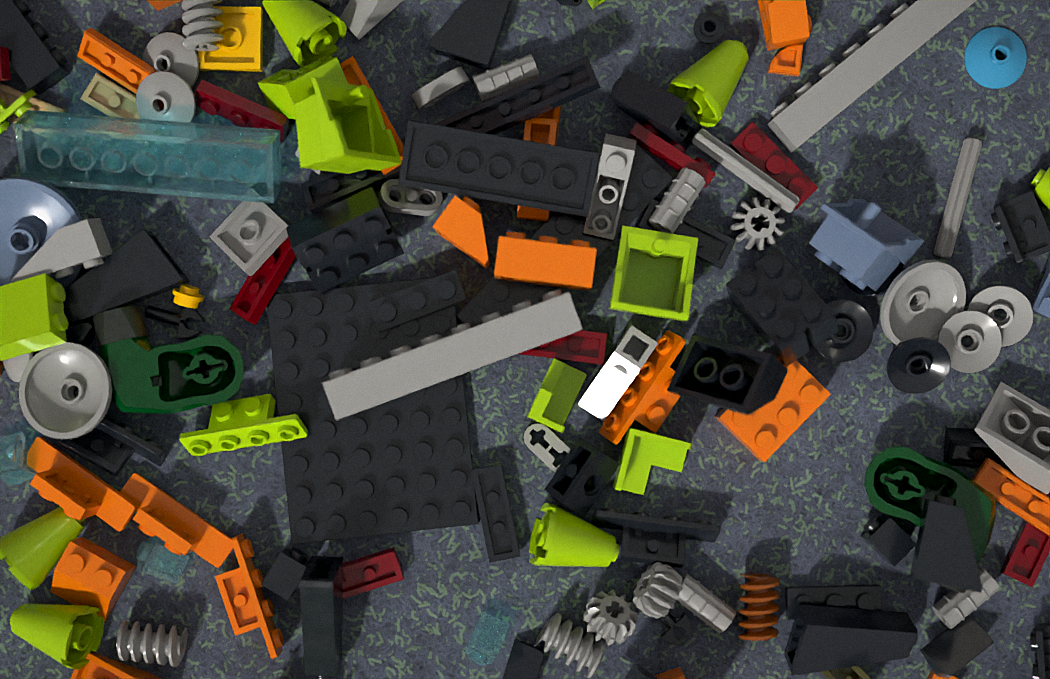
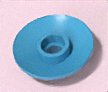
(983, 64)

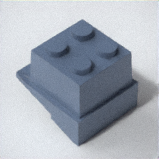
(863, 242)

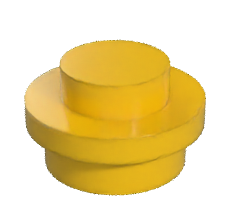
(187, 296)

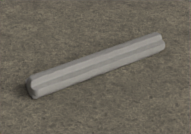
(745, 170)
(957, 198)

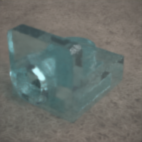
(14, 459)
(159, 561)
(486, 639)

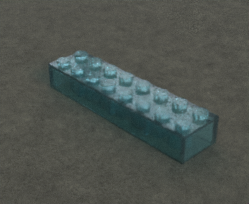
(150, 156)

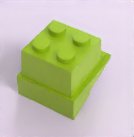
(343, 130)
(654, 273)

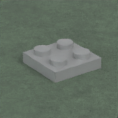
(250, 235)

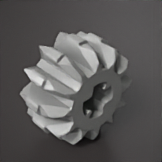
(762, 235)
(657, 590)
(610, 617)

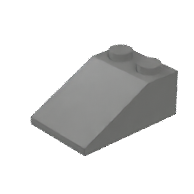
(1019, 435)

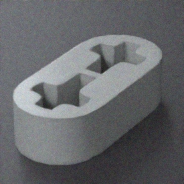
(440, 88)
(542, 452)

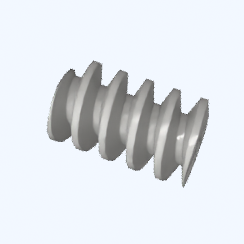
(201, 24)
(151, 644)
(572, 644)

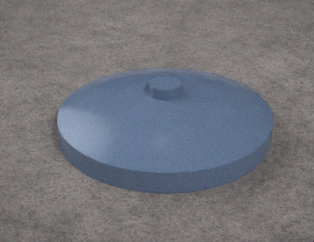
(28, 218)

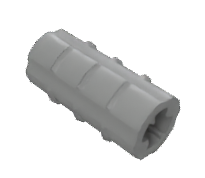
(505, 77)
(677, 201)
(705, 604)
(958, 605)

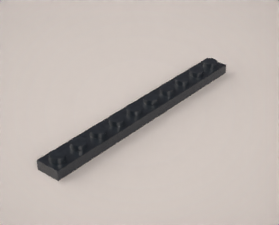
(487, 117)

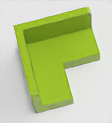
(292, 86)
(556, 395)
(646, 449)

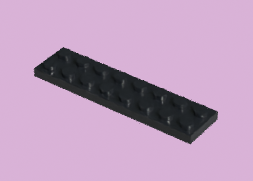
(644, 183)

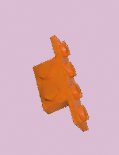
(647, 395)
(75, 487)
(175, 523)
(245, 598)

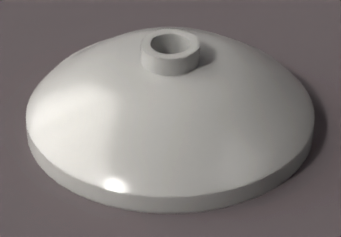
(921, 301)
(49, 386)

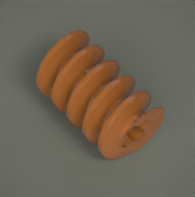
(759, 607)

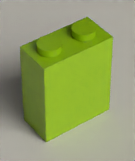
(31, 316)

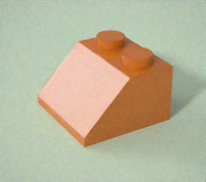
(464, 228)
(91, 576)

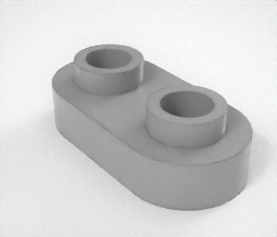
(409, 199)

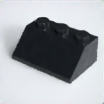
(727, 375)

